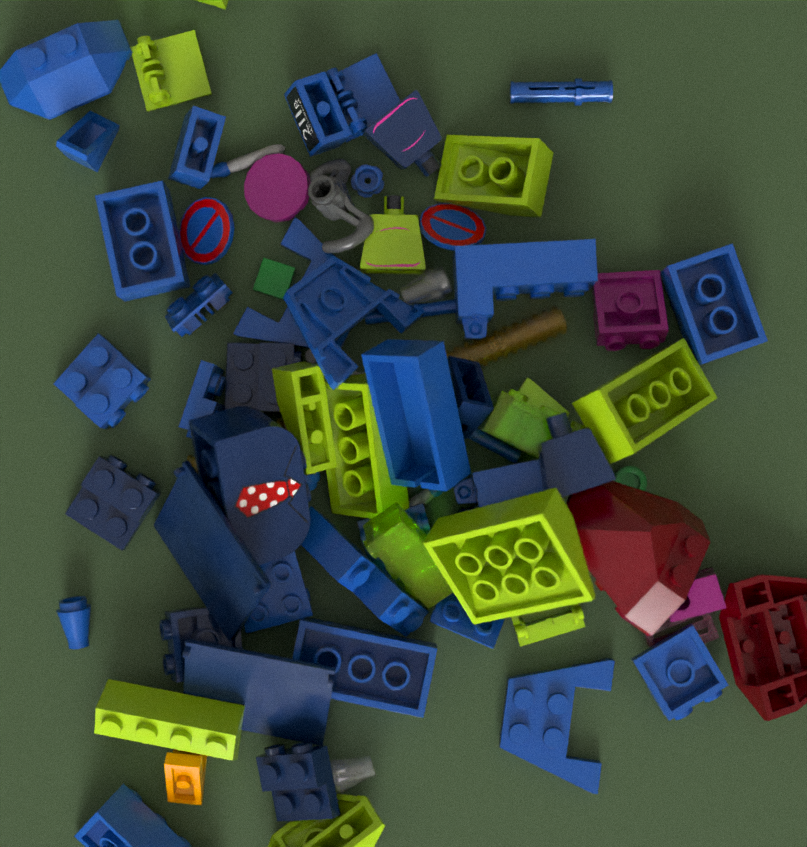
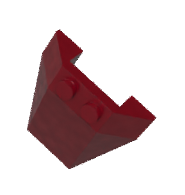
(768, 641)

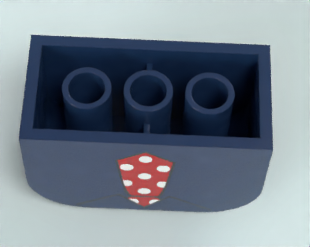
(255, 478)

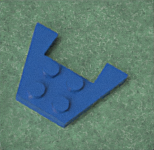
(332, 303)
(256, 325)
(540, 715)

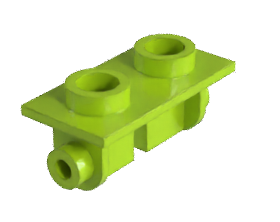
(547, 623)

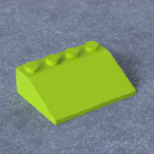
(512, 557)

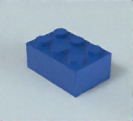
(142, 241)
(713, 304)

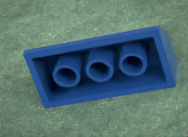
(128, 823)

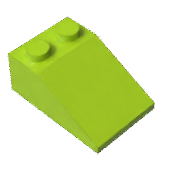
(495, 174)

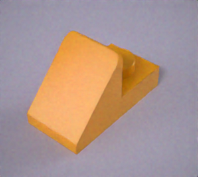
(185, 777)

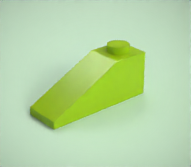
(305, 412)

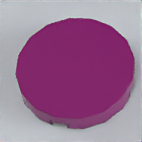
(277, 187)

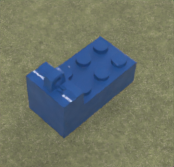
(517, 270)
(500, 484)

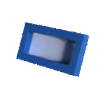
(88, 140)

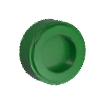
(631, 477)

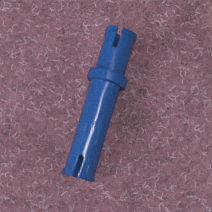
(561, 92)

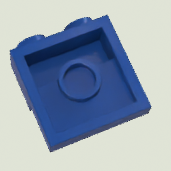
(103, 382)
(201, 398)
(680, 673)

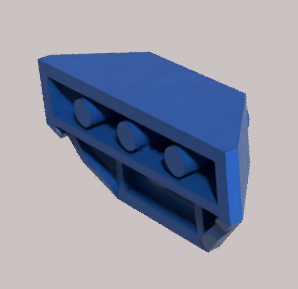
(66, 68)

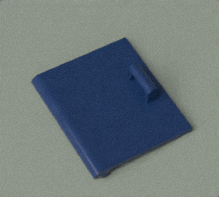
(211, 552)
(278, 693)

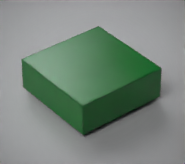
(274, 278)

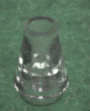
(427, 287)
(351, 772)

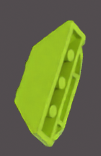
(354, 827)

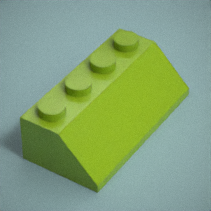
(361, 480)
(169, 719)

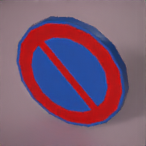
(452, 226)
(206, 230)

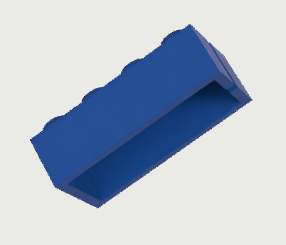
(416, 413)

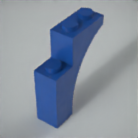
(362, 576)

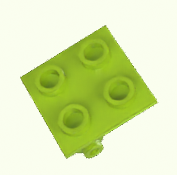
(170, 70)

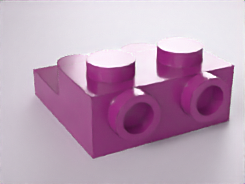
(629, 310)

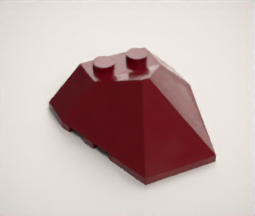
(639, 550)

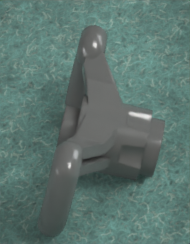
(334, 202)

